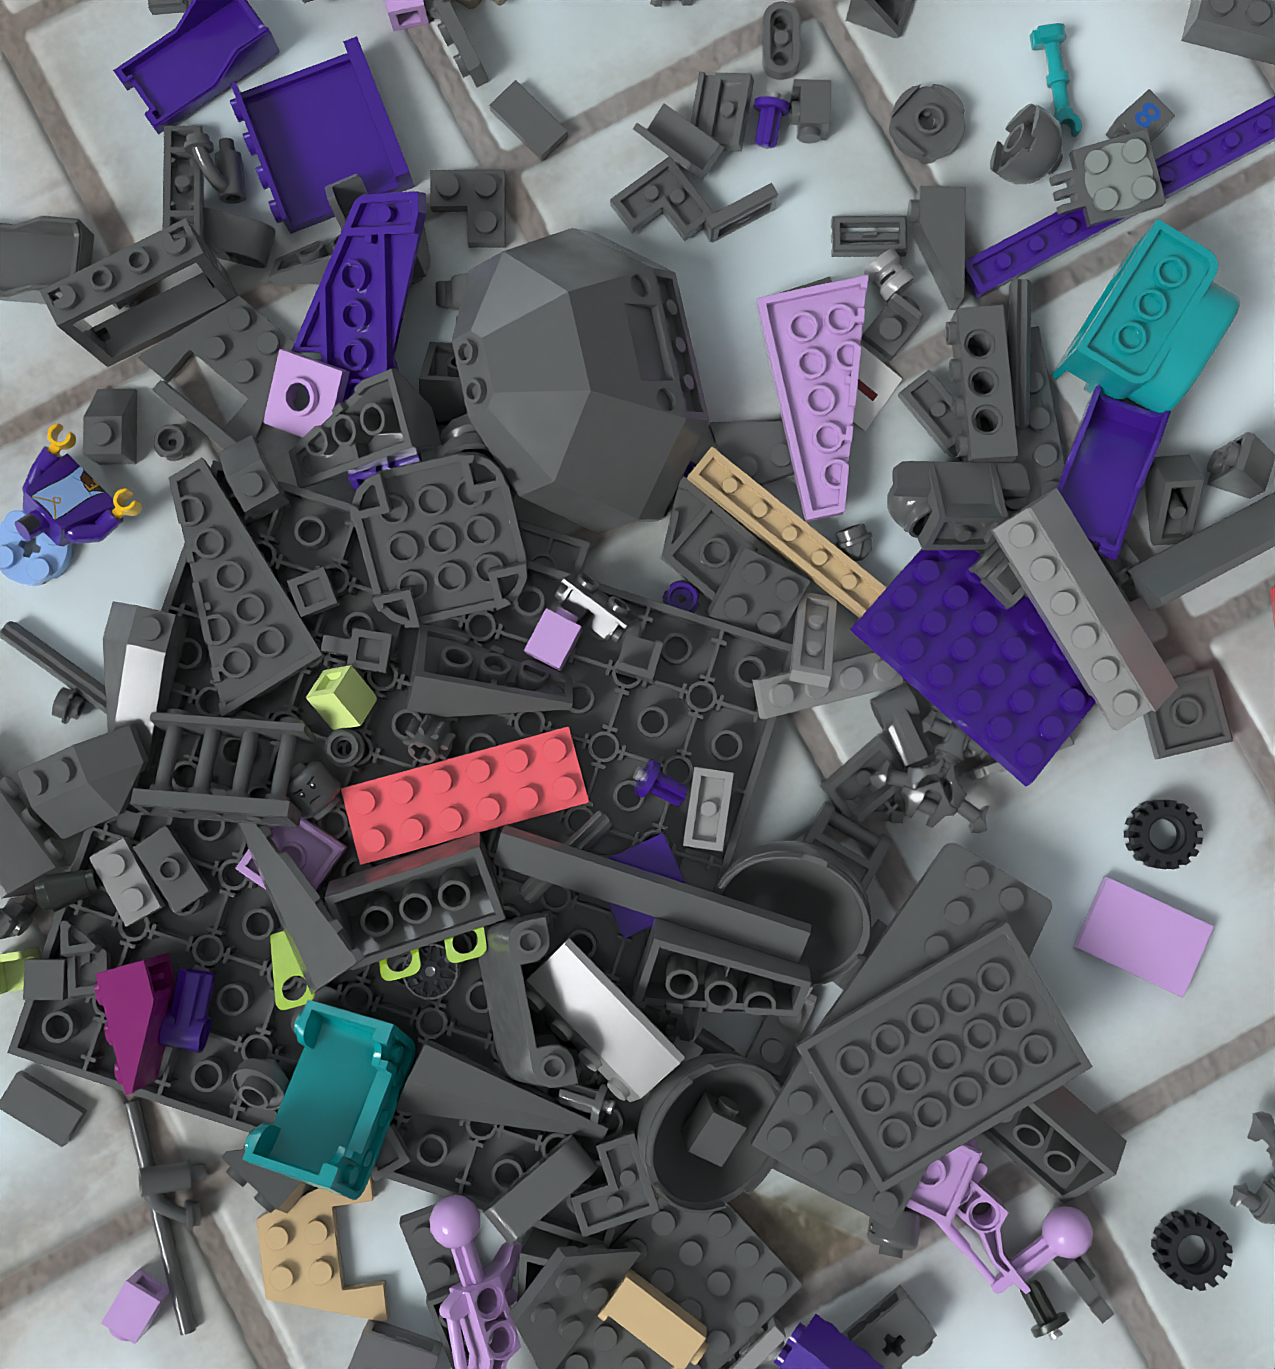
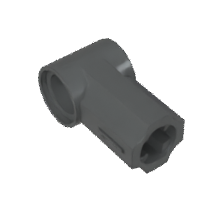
(898, 714)

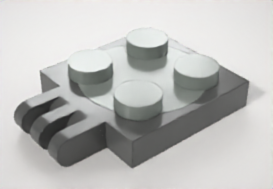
(1111, 180)

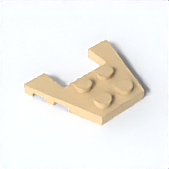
(305, 1260)

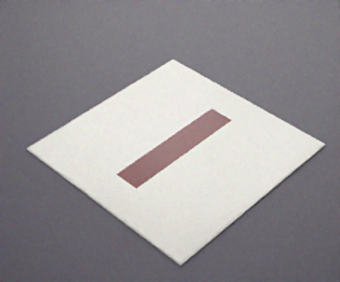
(874, 388)

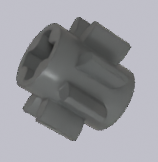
(429, 738)

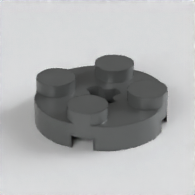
(922, 143)

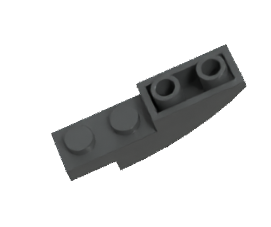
(435, 1269)

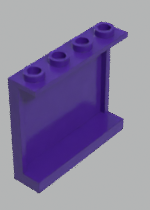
(317, 132)

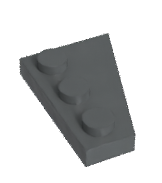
(755, 448)

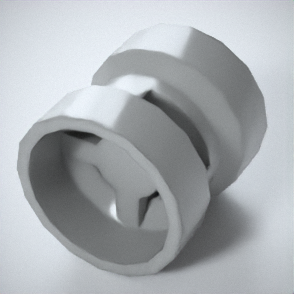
(890, 274)

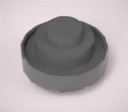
(260, 1083)

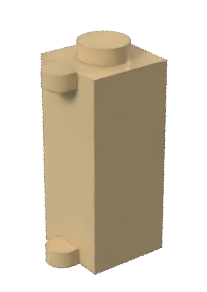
(656, 1321)

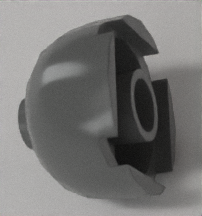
(1031, 147)

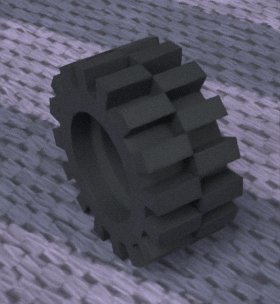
(1185, 829)
(1212, 1260)

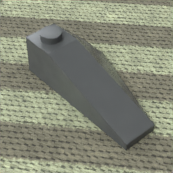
(310, 262)
(371, 428)

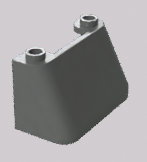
(520, 1052)

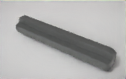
(582, 839)

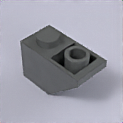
(1241, 466)
(273, 1189)

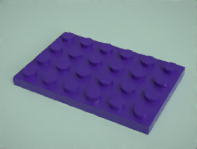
(976, 660)

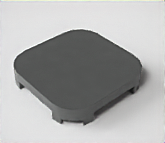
(440, 538)

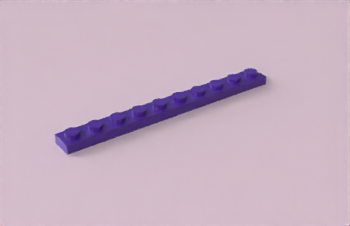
(1176, 172)

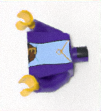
(67, 500)

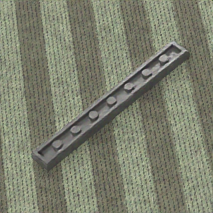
(652, 894)

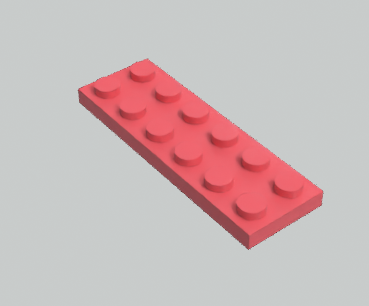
(464, 795)

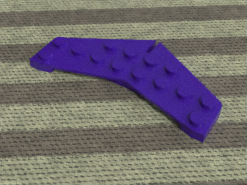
(365, 293)

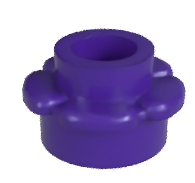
(678, 589)

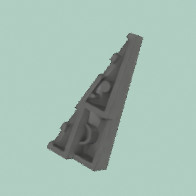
(308, 926)
(464, 1090)

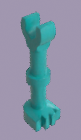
(1049, 38)

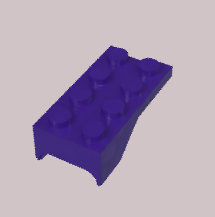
(198, 59)
(1109, 467)

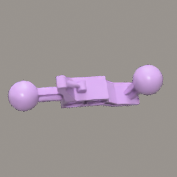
(455, 1225)
(1064, 1234)

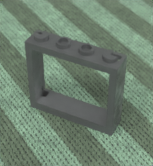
(129, 273)

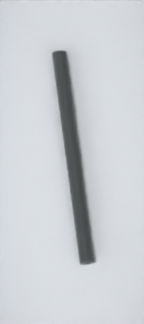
(161, 1223)

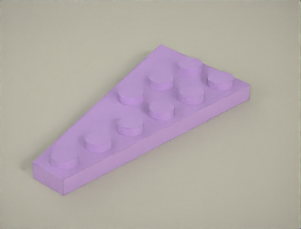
(815, 365)

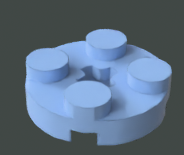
(41, 566)

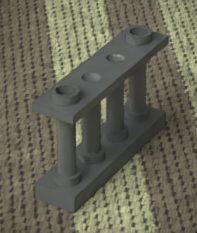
(237, 804)

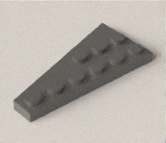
(241, 604)

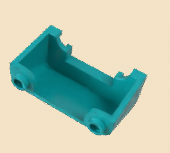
(335, 1101)

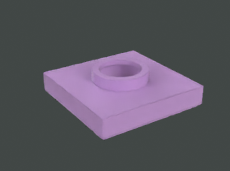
(325, 386)

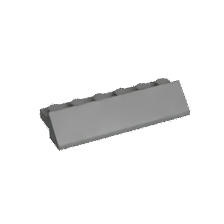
(1084, 610)

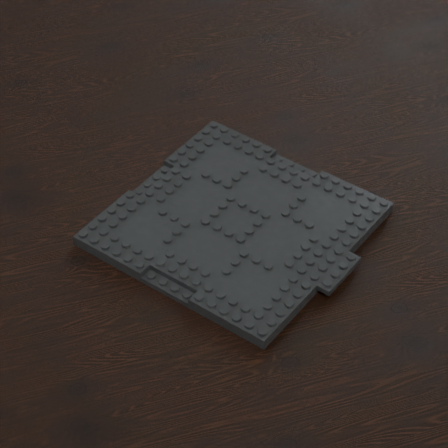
(691, 716)

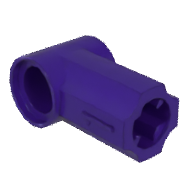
(187, 1021)

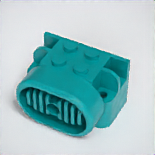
(1153, 323)

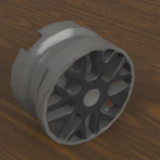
(436, 972)

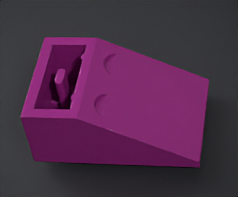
(135, 1006)

